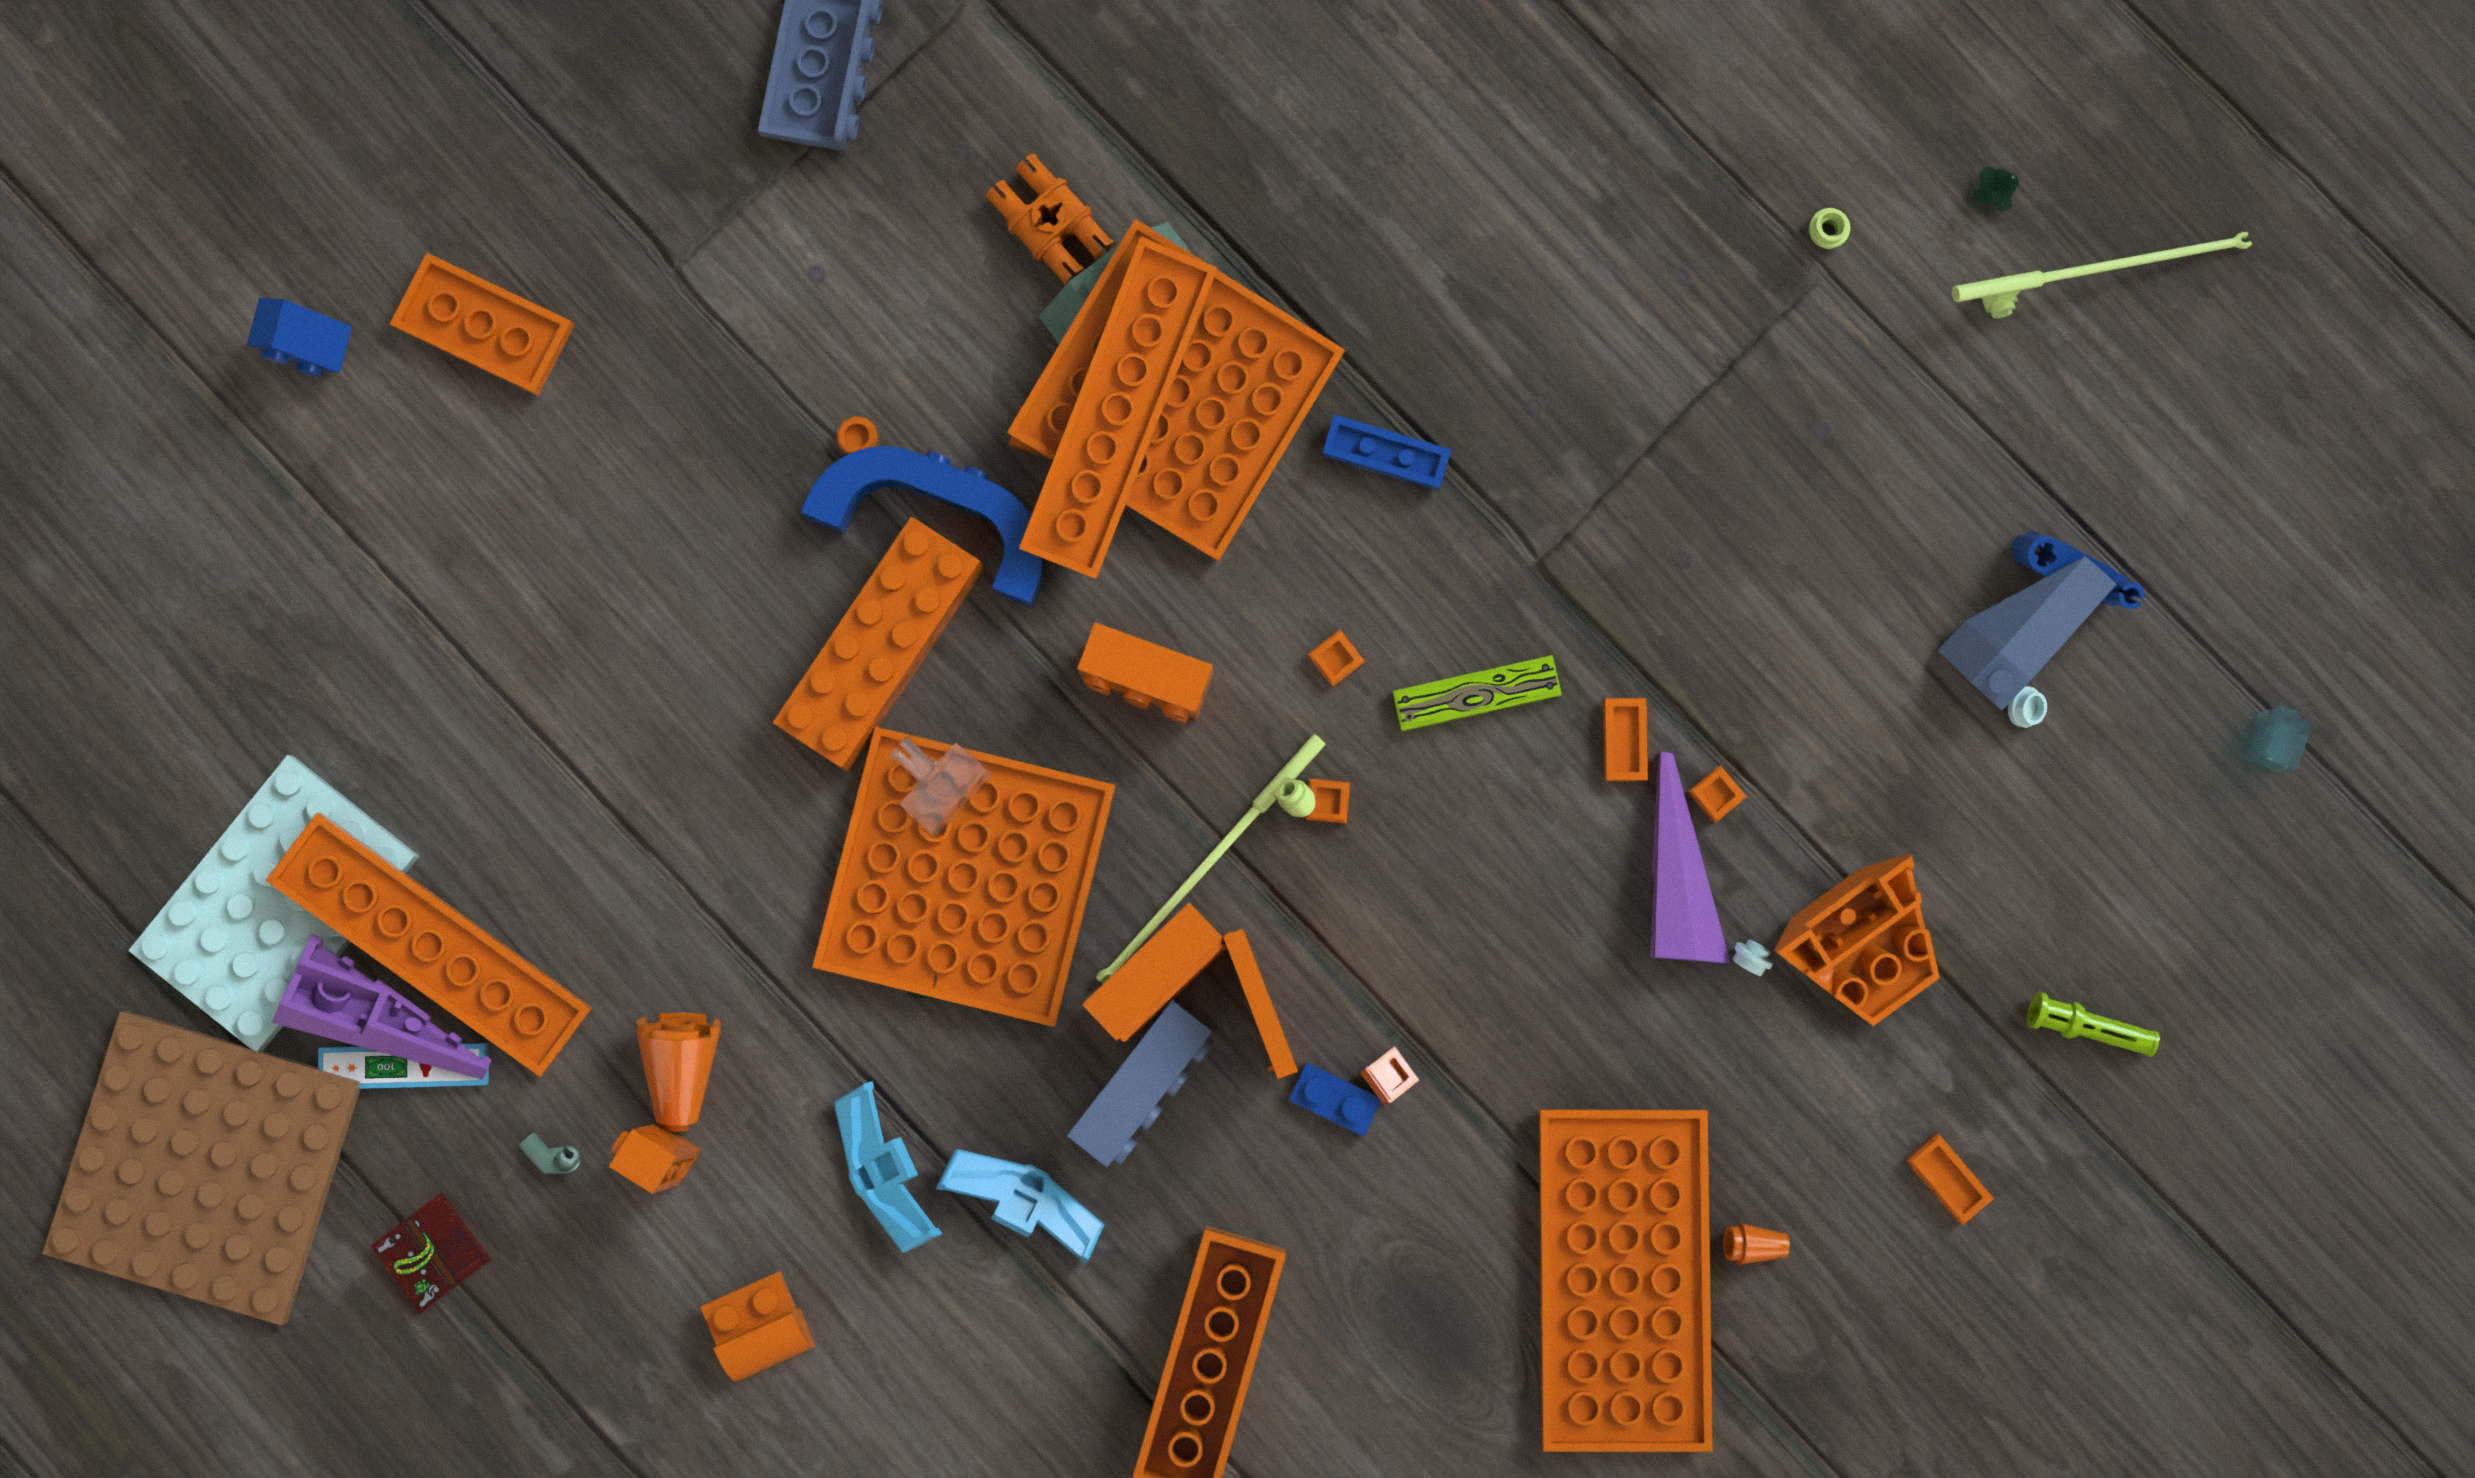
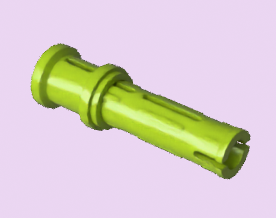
(2072, 1019)

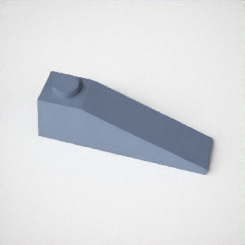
(2021, 633)

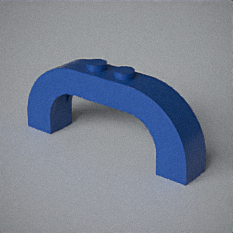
(869, 469)

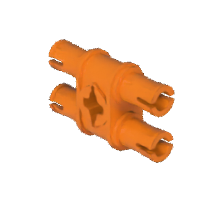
(1055, 200)

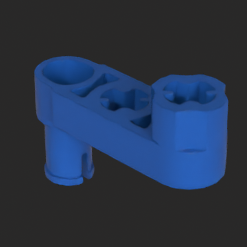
(2056, 555)

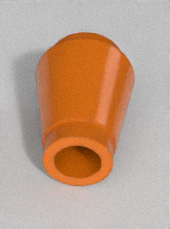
(1754, 1244)

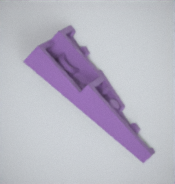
(1683, 906)
(346, 1006)

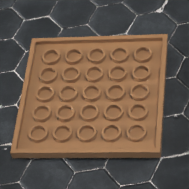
(202, 1168)

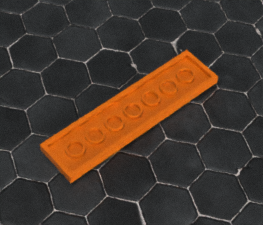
(1118, 407)
(429, 944)

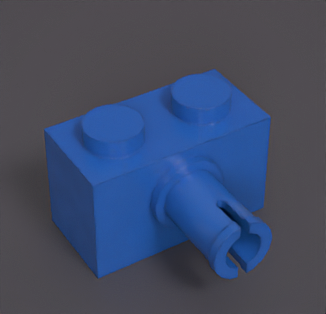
(298, 336)

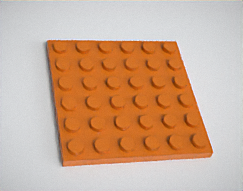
(1227, 413)
(981, 902)

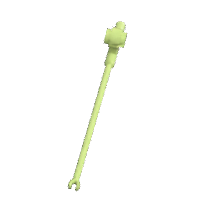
(2001, 293)
(1292, 796)

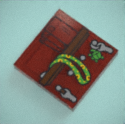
(431, 1253)

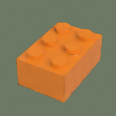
(1145, 673)

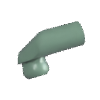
(550, 1160)

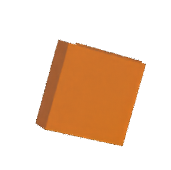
(1168, 966)

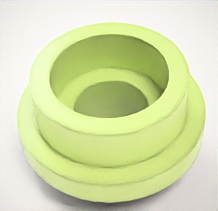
(1837, 220)

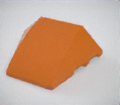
(1865, 940)

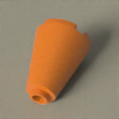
(677, 1064)

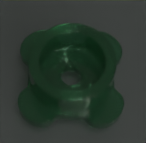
(2001, 178)

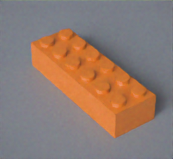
(879, 644)
(1210, 1357)

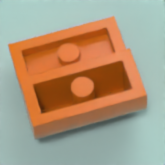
(757, 1327)

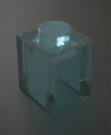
(2278, 739)

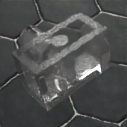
(940, 785)

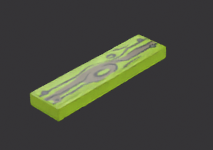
(1476, 693)

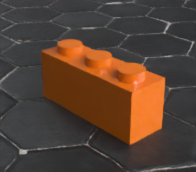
(653, 1157)

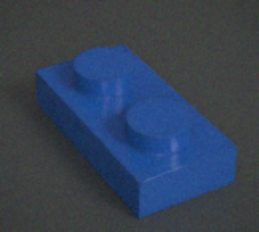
(1335, 1099)

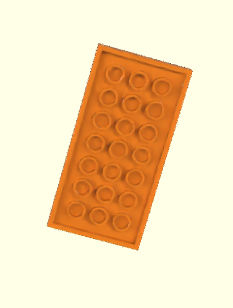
(1625, 1281)

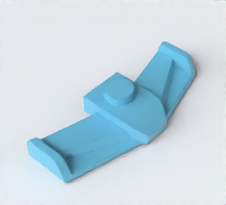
(880, 1170)
(1023, 1198)

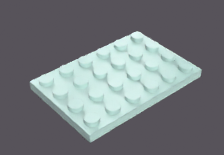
(234, 936)

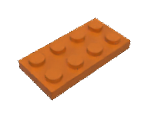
(482, 324)

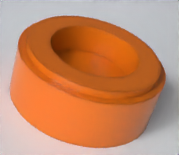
(857, 434)

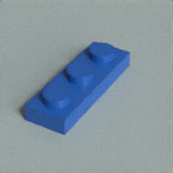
(1386, 452)

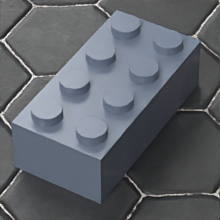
(1140, 1083)

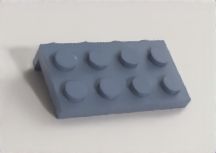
(819, 71)

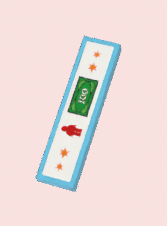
(389, 1071)

